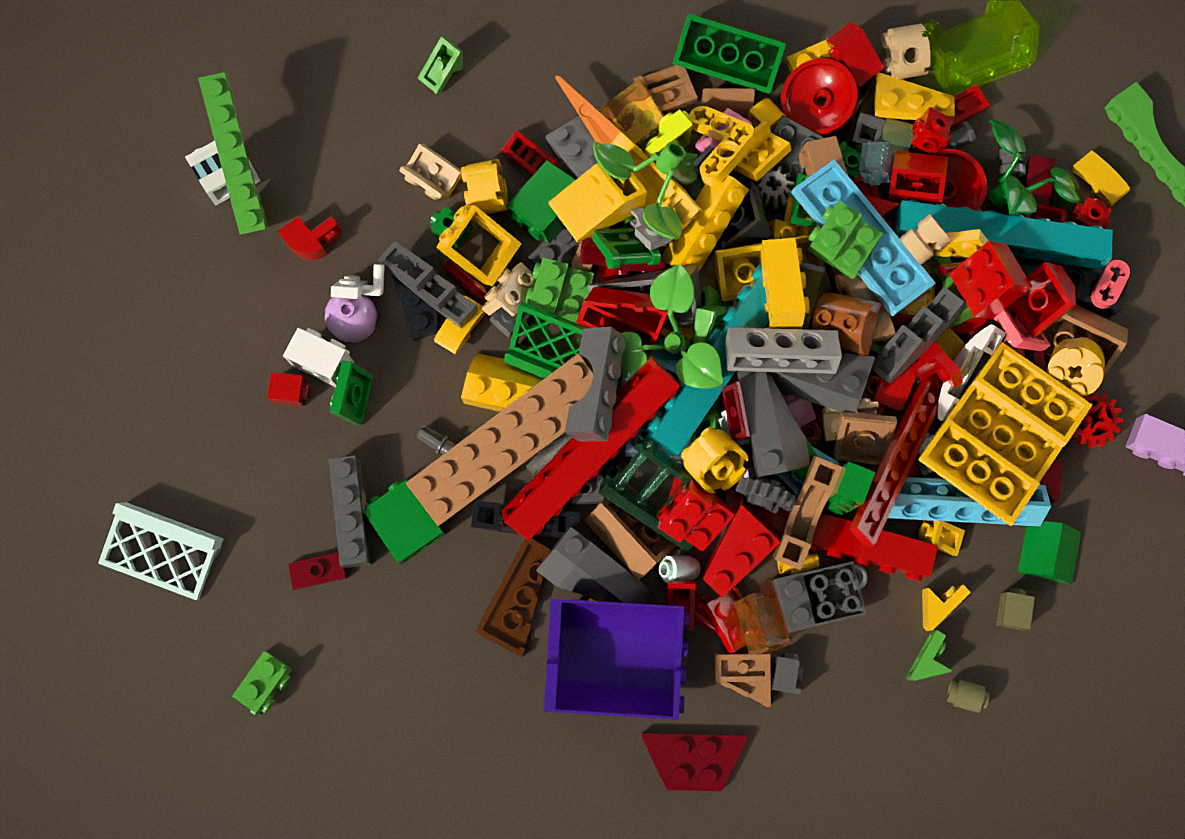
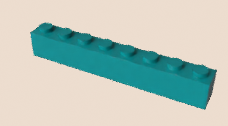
(1025, 237)
(691, 404)

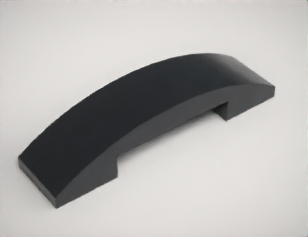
(489, 517)

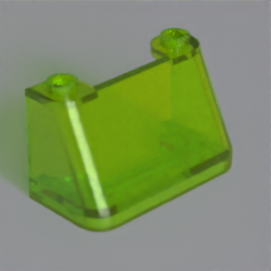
(982, 47)

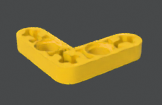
(729, 142)

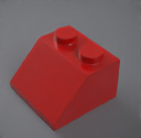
(1047, 300)

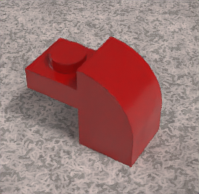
(309, 243)

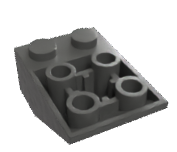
(819, 597)

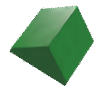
(1050, 551)

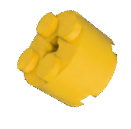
(485, 186)
(1076, 352)
(715, 460)

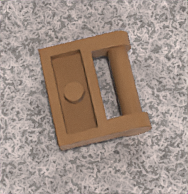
(673, 94)

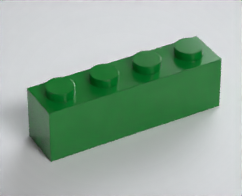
(849, 490)

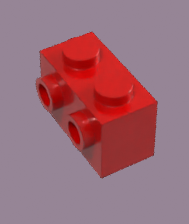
(855, 52)

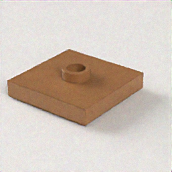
(863, 437)

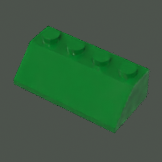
(729, 53)

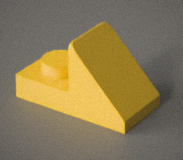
(936, 610)

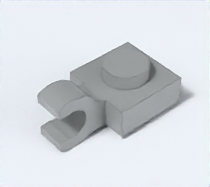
(645, 234)

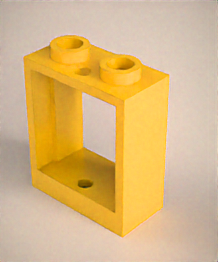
(498, 259)

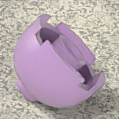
(351, 318)

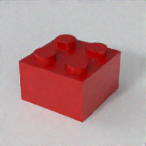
(990, 280)

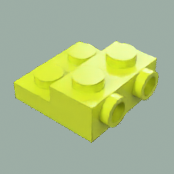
(672, 128)

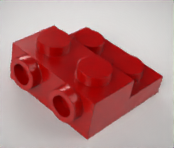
(695, 516)

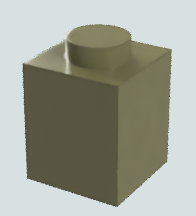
(1015, 610)

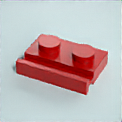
(725, 619)

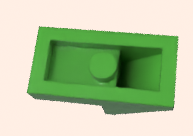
(441, 64)
(924, 665)

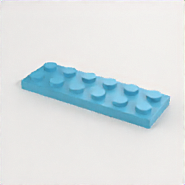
(890, 268)

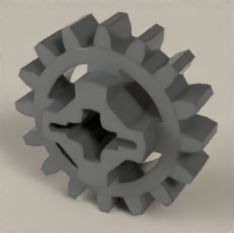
(766, 494)

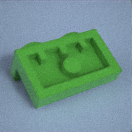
(262, 683)

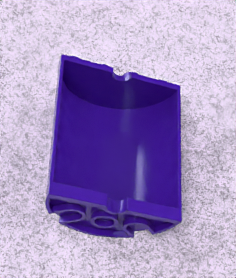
(615, 659)

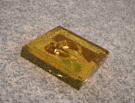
(634, 112)

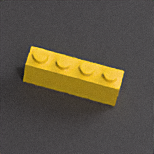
(704, 231)

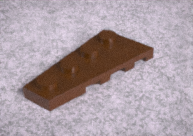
(513, 604)

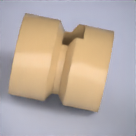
(925, 239)

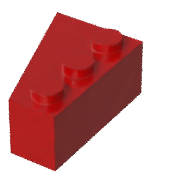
(740, 549)

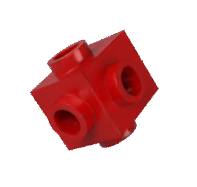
(931, 131)
(1091, 213)

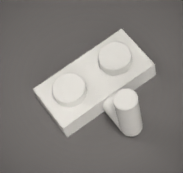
(353, 287)

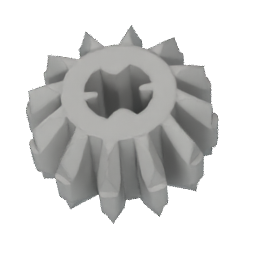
(780, 183)

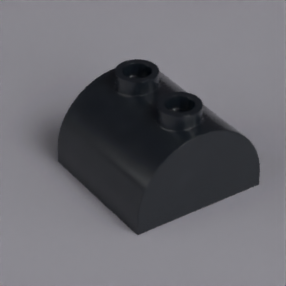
(749, 222)

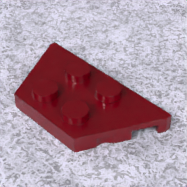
(694, 760)

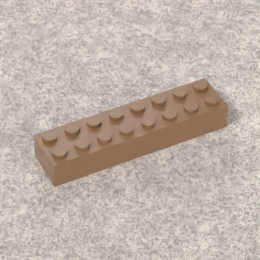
(502, 442)

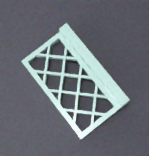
(160, 527)

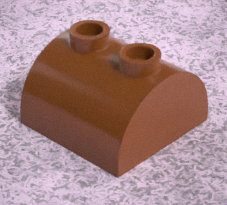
(851, 317)

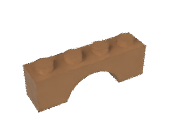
(809, 503)

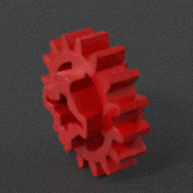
(1106, 420)

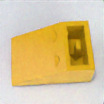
(597, 202)

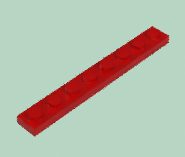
(897, 462)

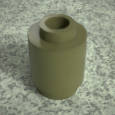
(967, 695)

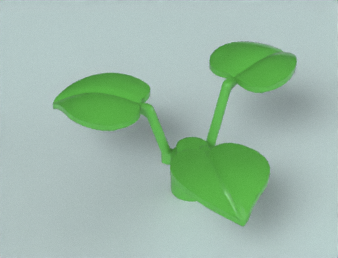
(670, 161)
(701, 361)

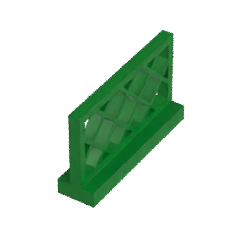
(534, 358)

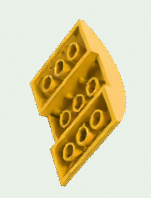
(1005, 433)

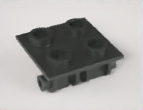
(797, 136)

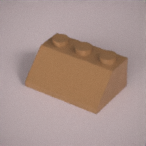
(1084, 323)
(629, 538)

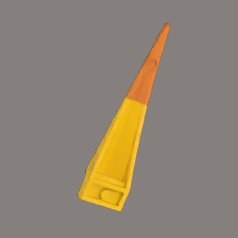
(650, 177)

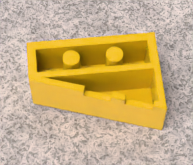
(784, 283)

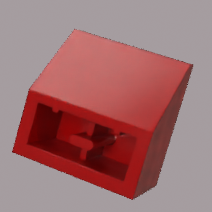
(918, 178)

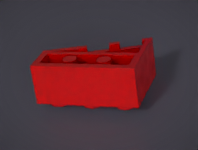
(623, 312)

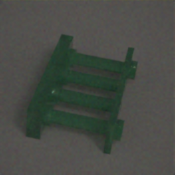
(637, 504)

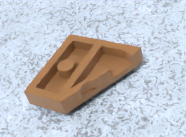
(745, 674)

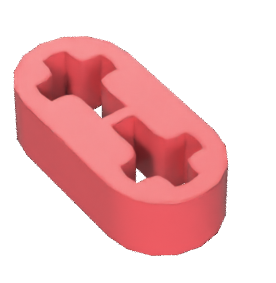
(1115, 286)

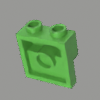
(843, 239)
(559, 288)

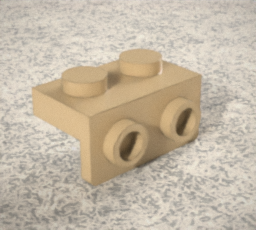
(431, 173)
(510, 290)

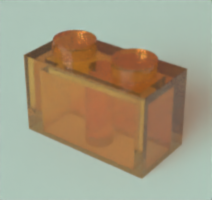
(762, 623)

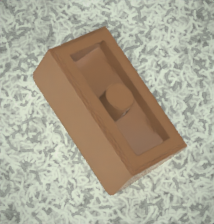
(737, 99)

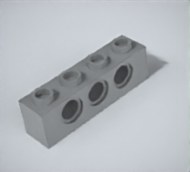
(782, 350)

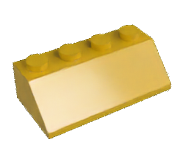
(494, 383)

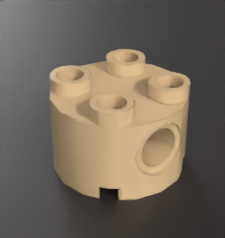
(917, 50)

